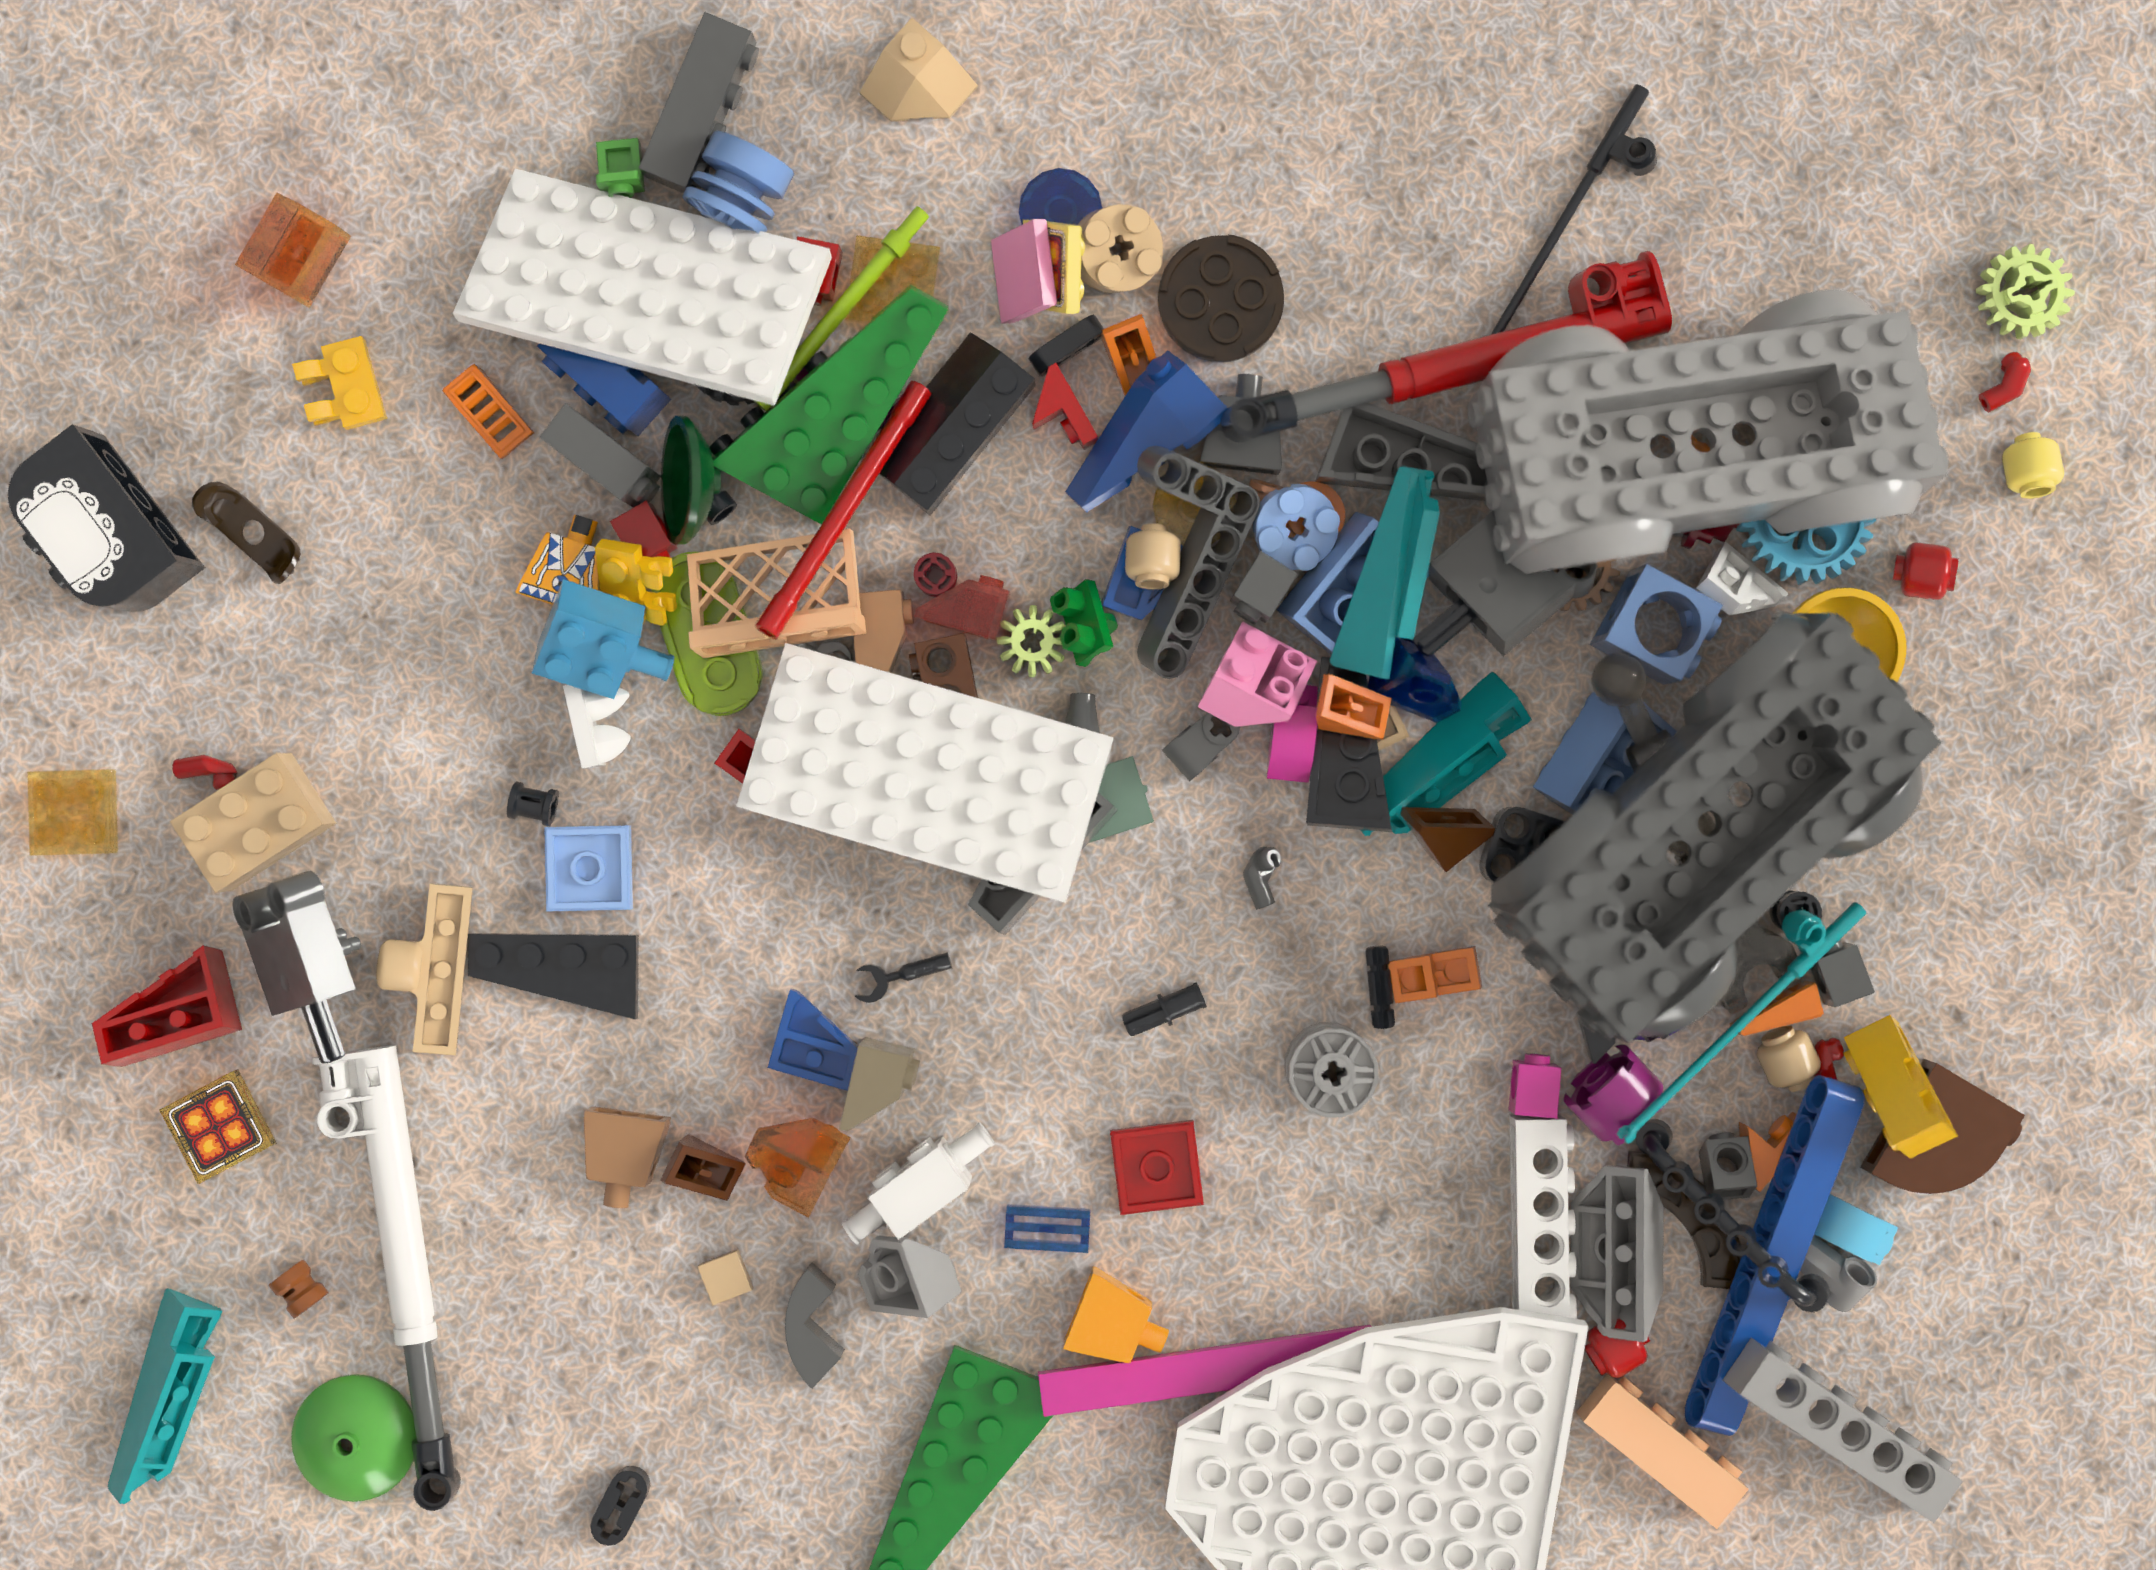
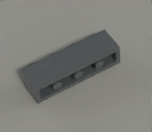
(699, 101)

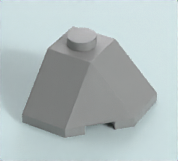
(907, 1278)

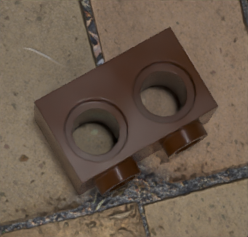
(960, 673)

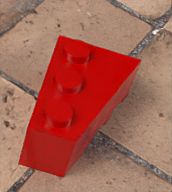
(172, 1013)

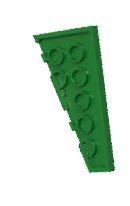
(825, 422)
(969, 1441)

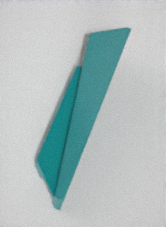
(1391, 579)
(1454, 751)
(165, 1392)

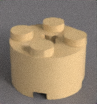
(1139, 242)

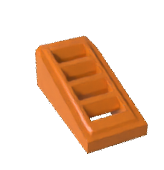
(462, 384)
(1789, 1007)

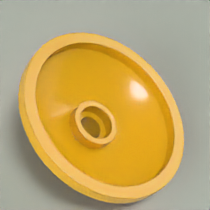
(1872, 621)

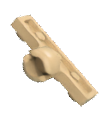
(433, 968)

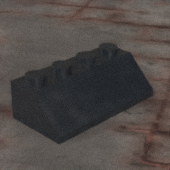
(966, 410)

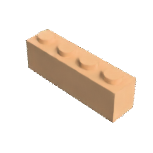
(1662, 1450)

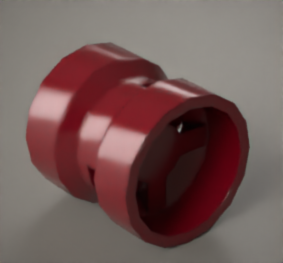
(936, 580)

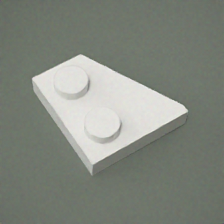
(1738, 583)

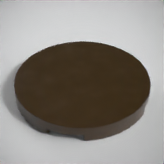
(1221, 298)

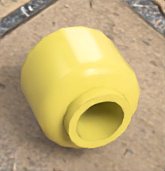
(2032, 465)

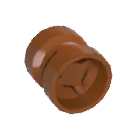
(298, 1288)

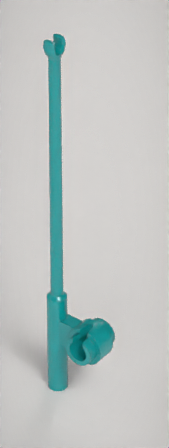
(1813, 942)

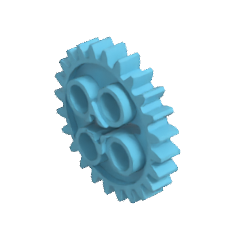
(1841, 542)

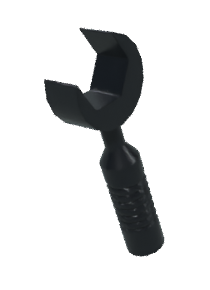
(906, 972)

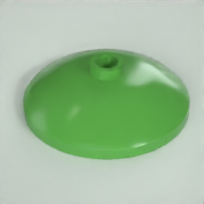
(373, 1420)

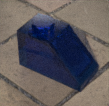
(1418, 683)

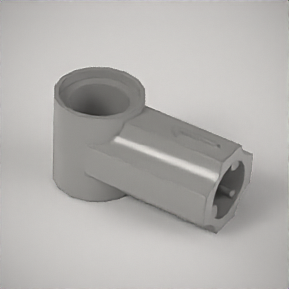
(1847, 1277)

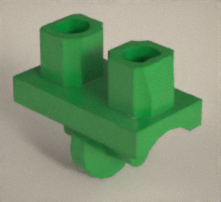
(1086, 624)

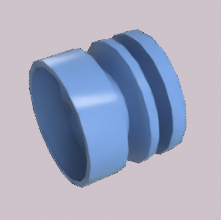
(739, 182)

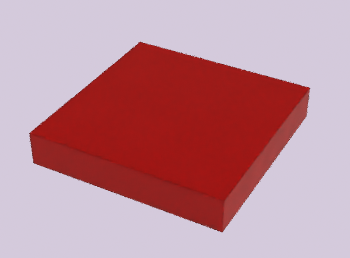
(1156, 1167)

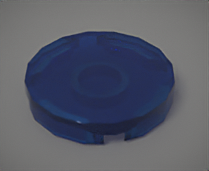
(1059, 197)

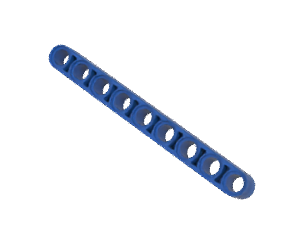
(1784, 1230)

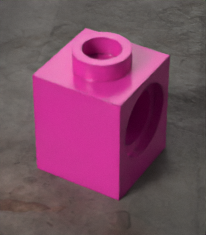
(1535, 1087)

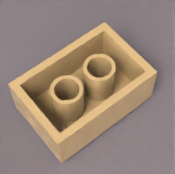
(253, 822)

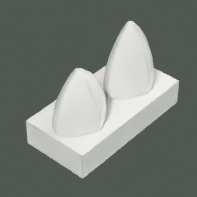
(595, 742)

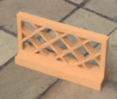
(804, 625)

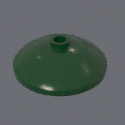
(686, 480)

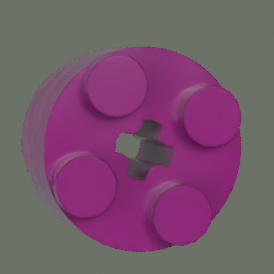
(1613, 1093)

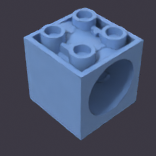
(1696, 615)

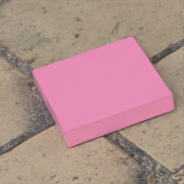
(1023, 271)

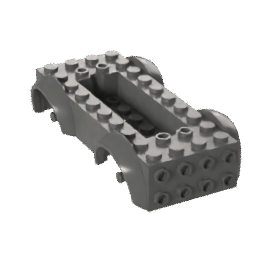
(1828, 776)

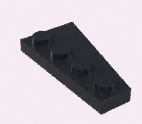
(1346, 774)
(573, 968)

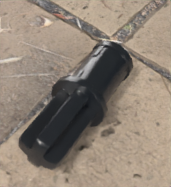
(1163, 1010)

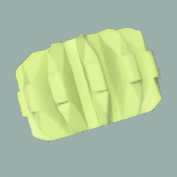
(1019, 638)

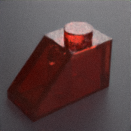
(969, 608)

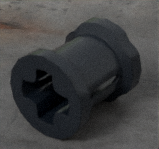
(532, 803)

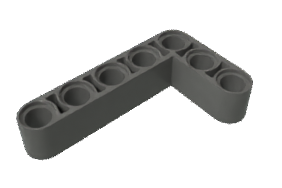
(1195, 555)

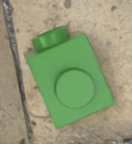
(620, 167)

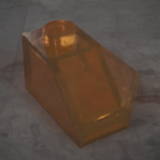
(797, 1160)

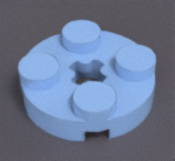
(1288, 504)

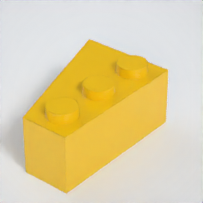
(1898, 1088)

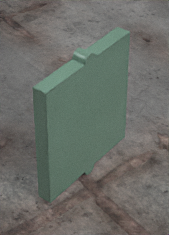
(1125, 791)

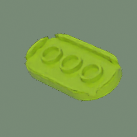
(716, 680)

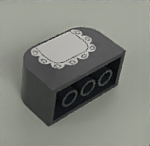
(98, 524)

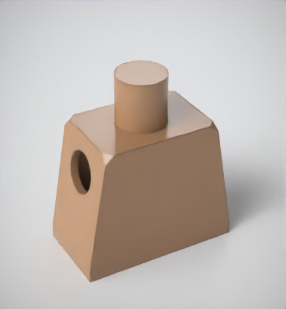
(622, 1150)

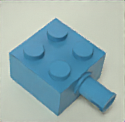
(595, 641)

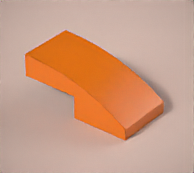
(1435, 974)

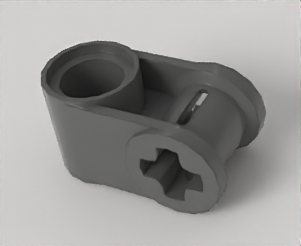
(1197, 746)

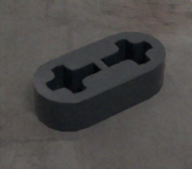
(1066, 344)
(612, 1501)

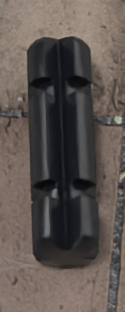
(1380, 987)

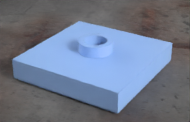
(588, 868)

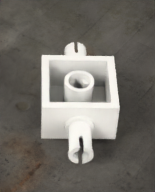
(920, 1186)

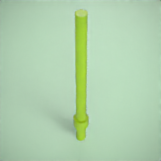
(894, 246)

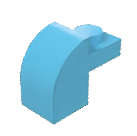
(1855, 1230)

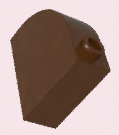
(1983, 1132)

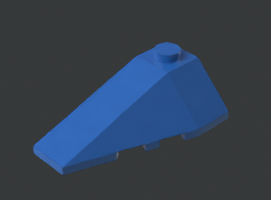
(1163, 409)

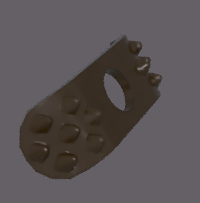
(230, 512)

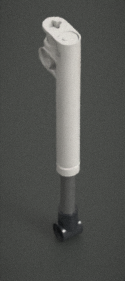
(372, 1094)

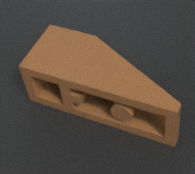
(886, 628)

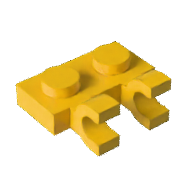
(352, 382)
(628, 573)

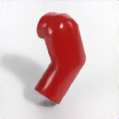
(2013, 383)
(205, 766)
(1828, 1052)

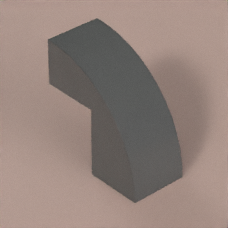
(808, 1344)

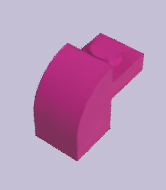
(1294, 741)

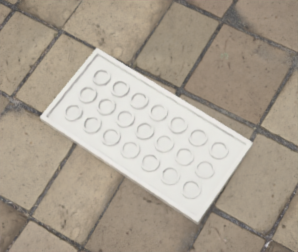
(643, 286)
(925, 772)

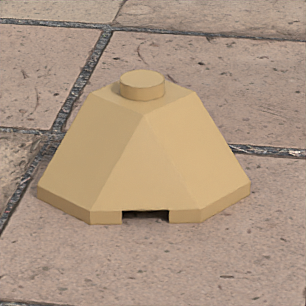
(917, 78)

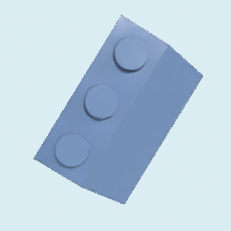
(1324, 593)
(1591, 755)

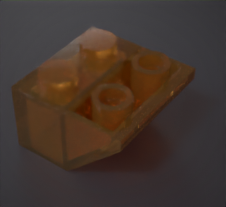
(293, 249)

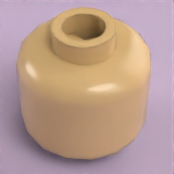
(1152, 557)
(1788, 1058)

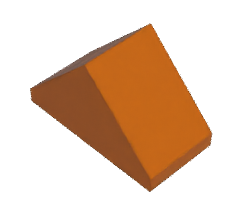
(1128, 349)
(1351, 709)

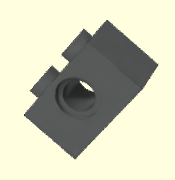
(1262, 589)

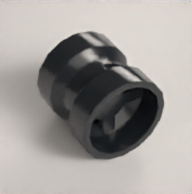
(1791, 902)

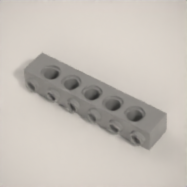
(1924, 1488)

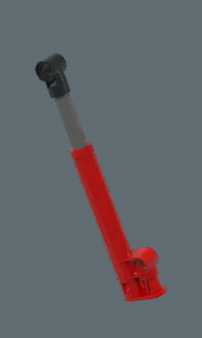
(1625, 306)

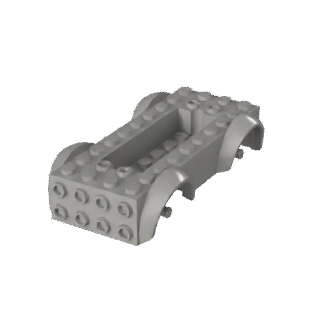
(1816, 377)

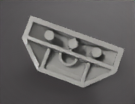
(1619, 1251)

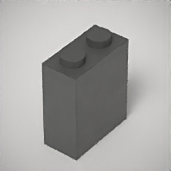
(601, 457)

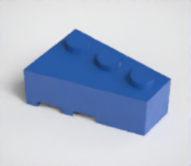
(621, 390)

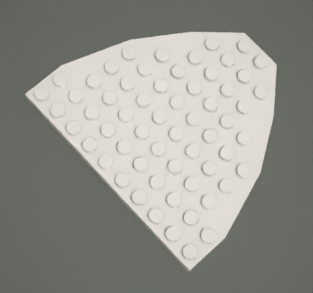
(1388, 1450)

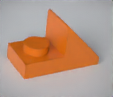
(1767, 1153)

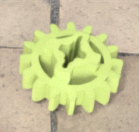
(2028, 307)

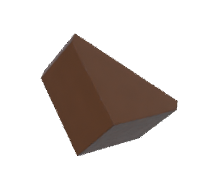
(1448, 832)
(702, 1168)

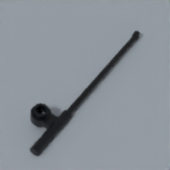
(1613, 146)

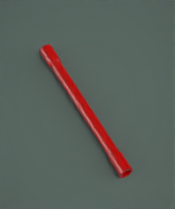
(785, 601)

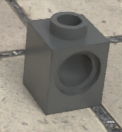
(1842, 975)
(1728, 1184)

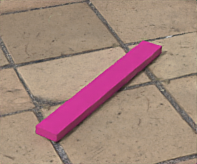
(1171, 1373)

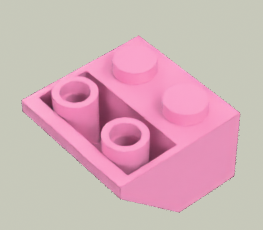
(1257, 680)

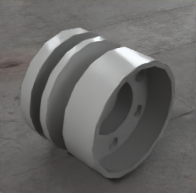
(1309, 1057)

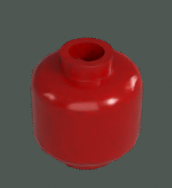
(1926, 571)
(1614, 1355)

